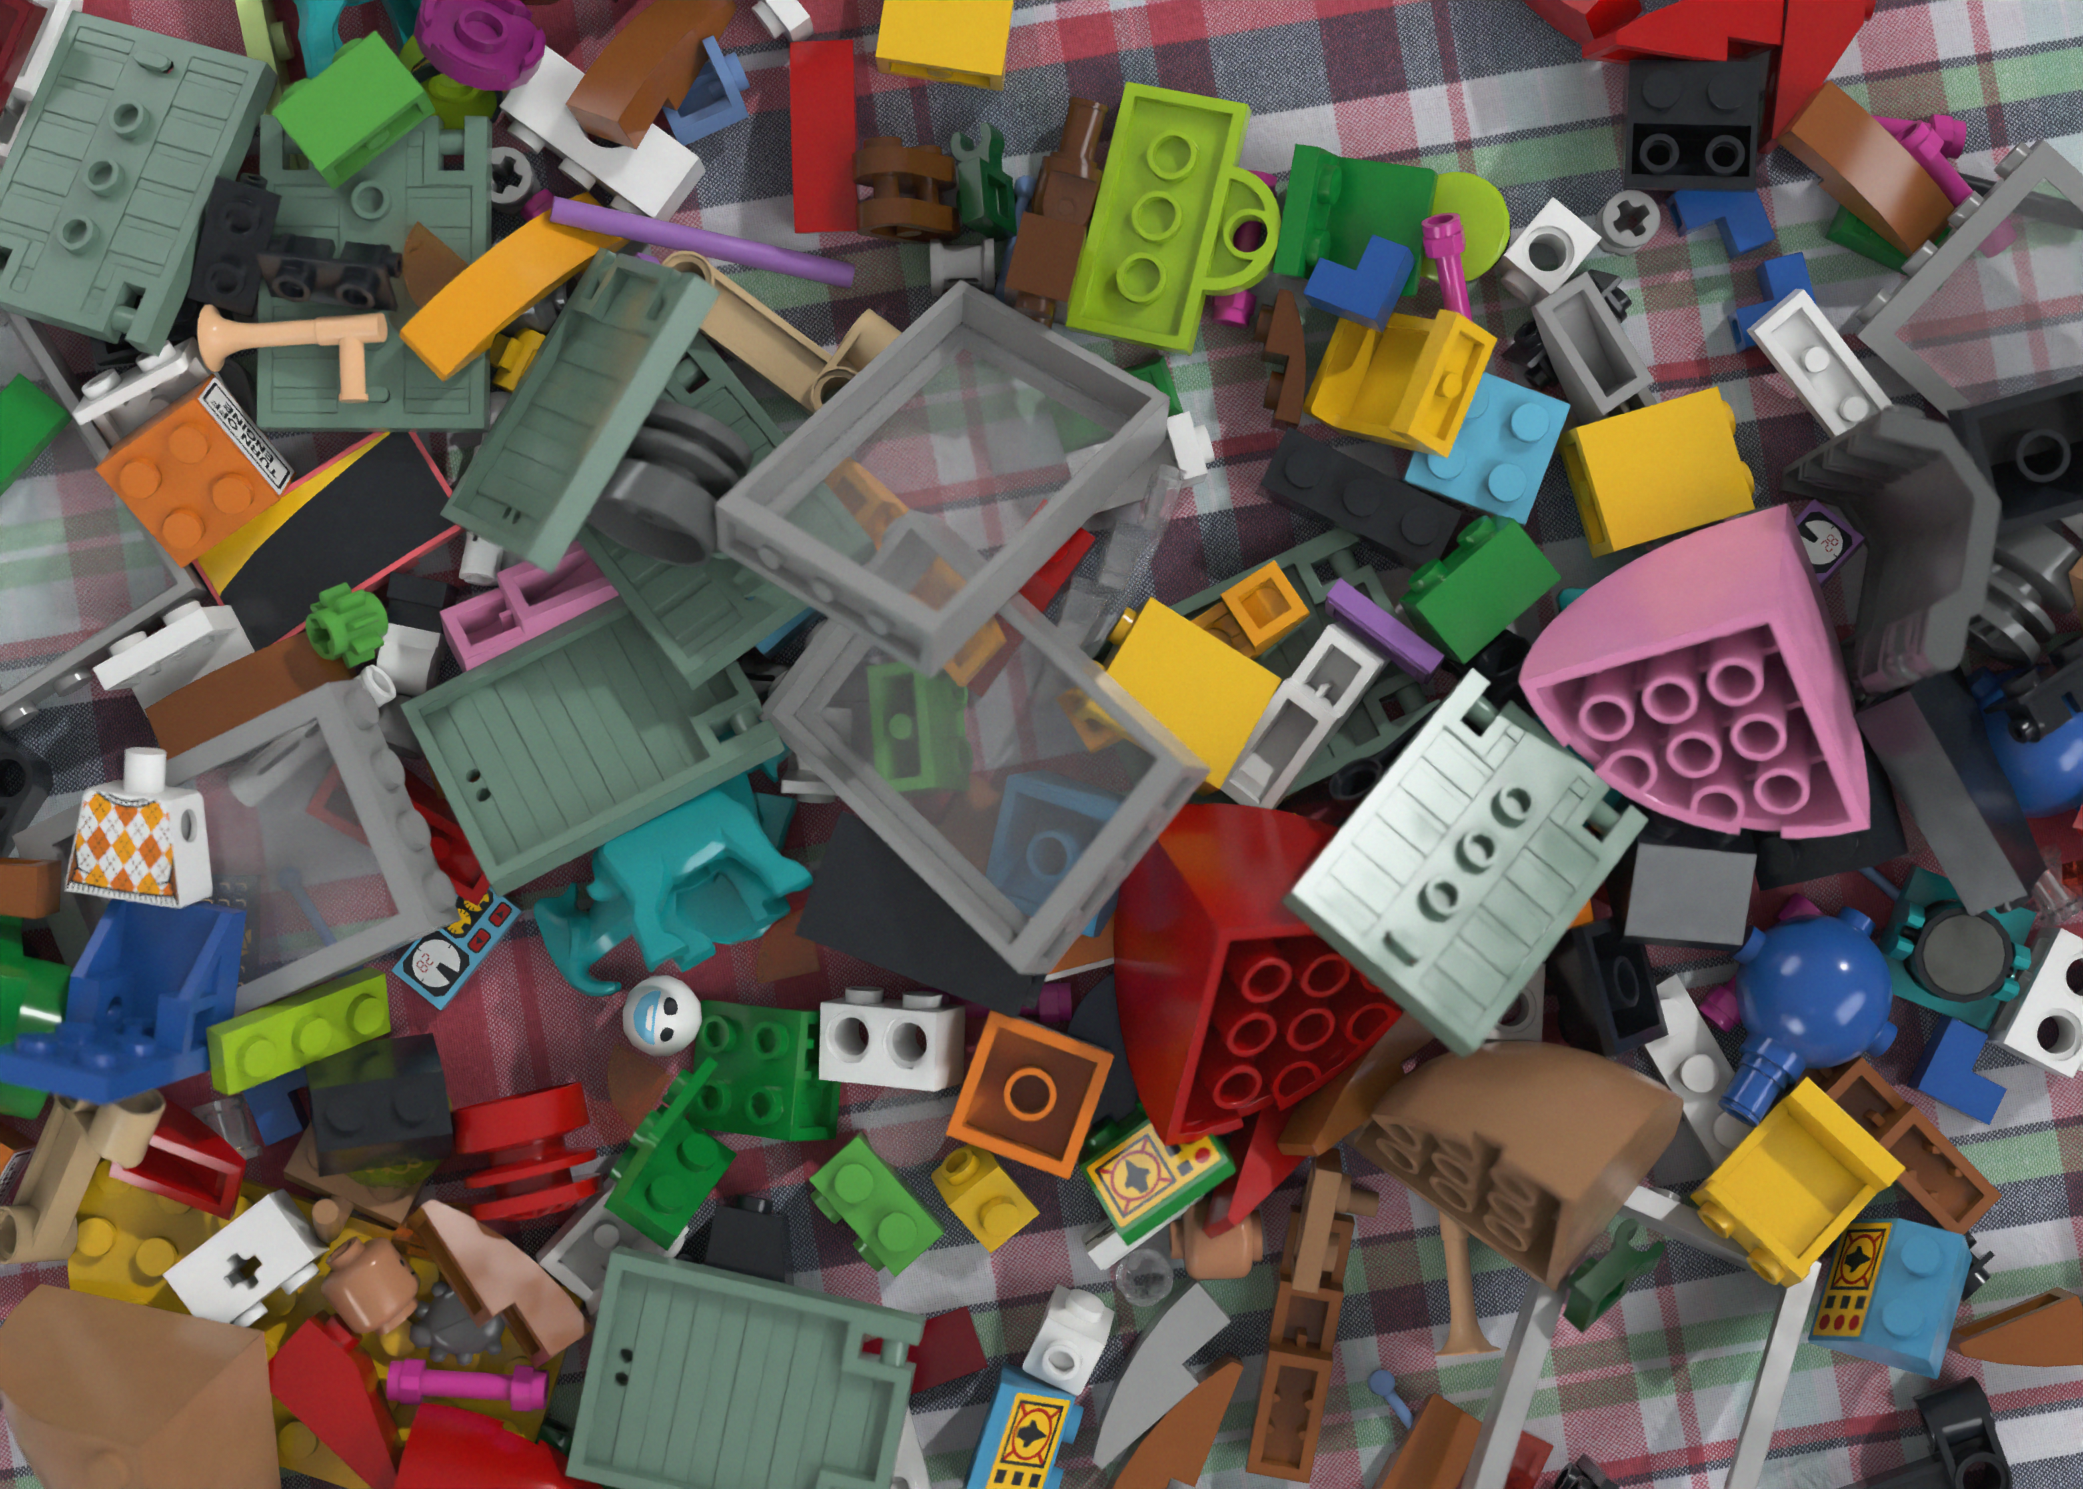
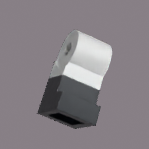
(415, 632)

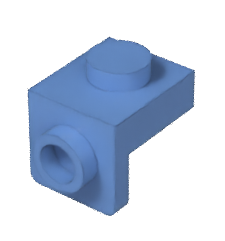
(712, 99)

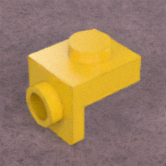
(983, 1195)

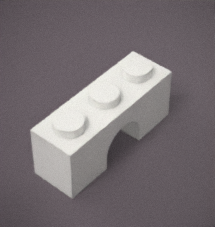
(642, 180)

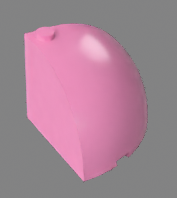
(1711, 684)

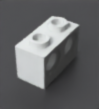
(2042, 995)
(892, 1048)

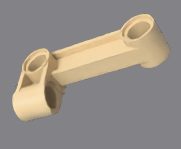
(776, 348)
(77, 1133)

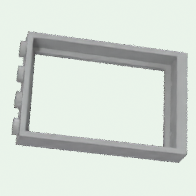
(1538, 1317)

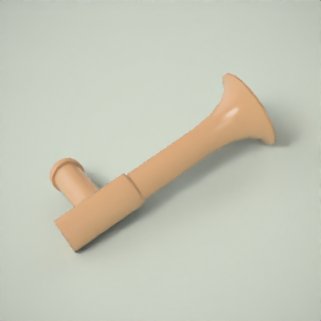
(225, 337)
(1464, 1333)

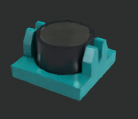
(1955, 957)

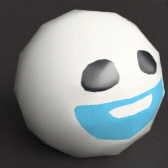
(661, 1016)

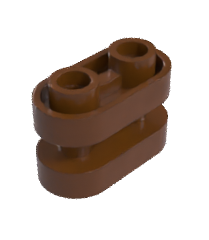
(905, 170)

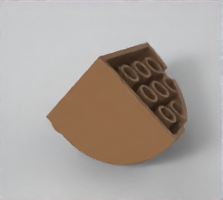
(1523, 1145)
(135, 1396)

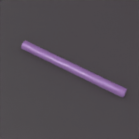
(702, 242)

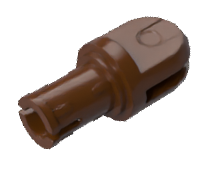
(1069, 177)

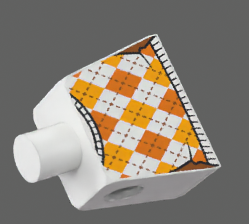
(141, 838)

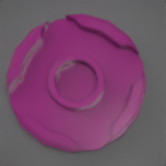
(480, 41)

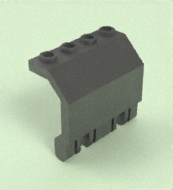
(1926, 538)

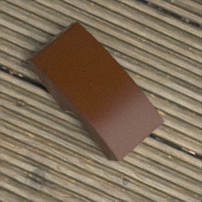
(1284, 345)

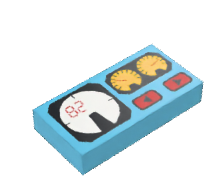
(448, 957)

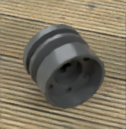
(669, 485)
(2025, 577)

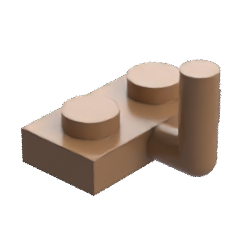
(345, 1194)
(1322, 1195)

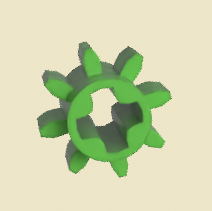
(347, 625)

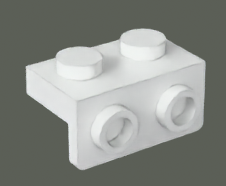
(130, 399)
(177, 655)
(583, 1245)

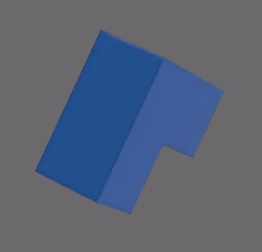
(1737, 216)
(1776, 280)
(1364, 293)
(1946, 1071)
(278, 1106)

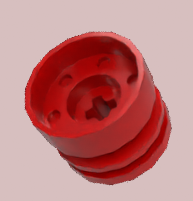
(526, 1152)

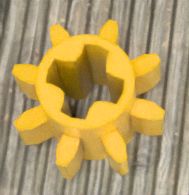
(513, 357)

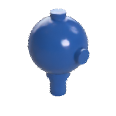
(2042, 774)
(1809, 998)

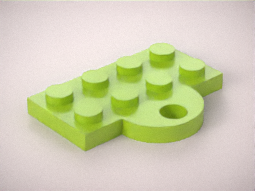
(1170, 220)

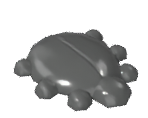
(450, 1329)

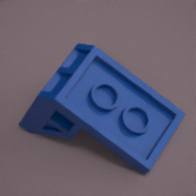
(137, 1004)

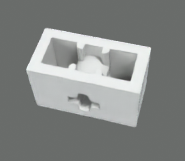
(280, 1238)

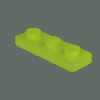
(298, 1030)

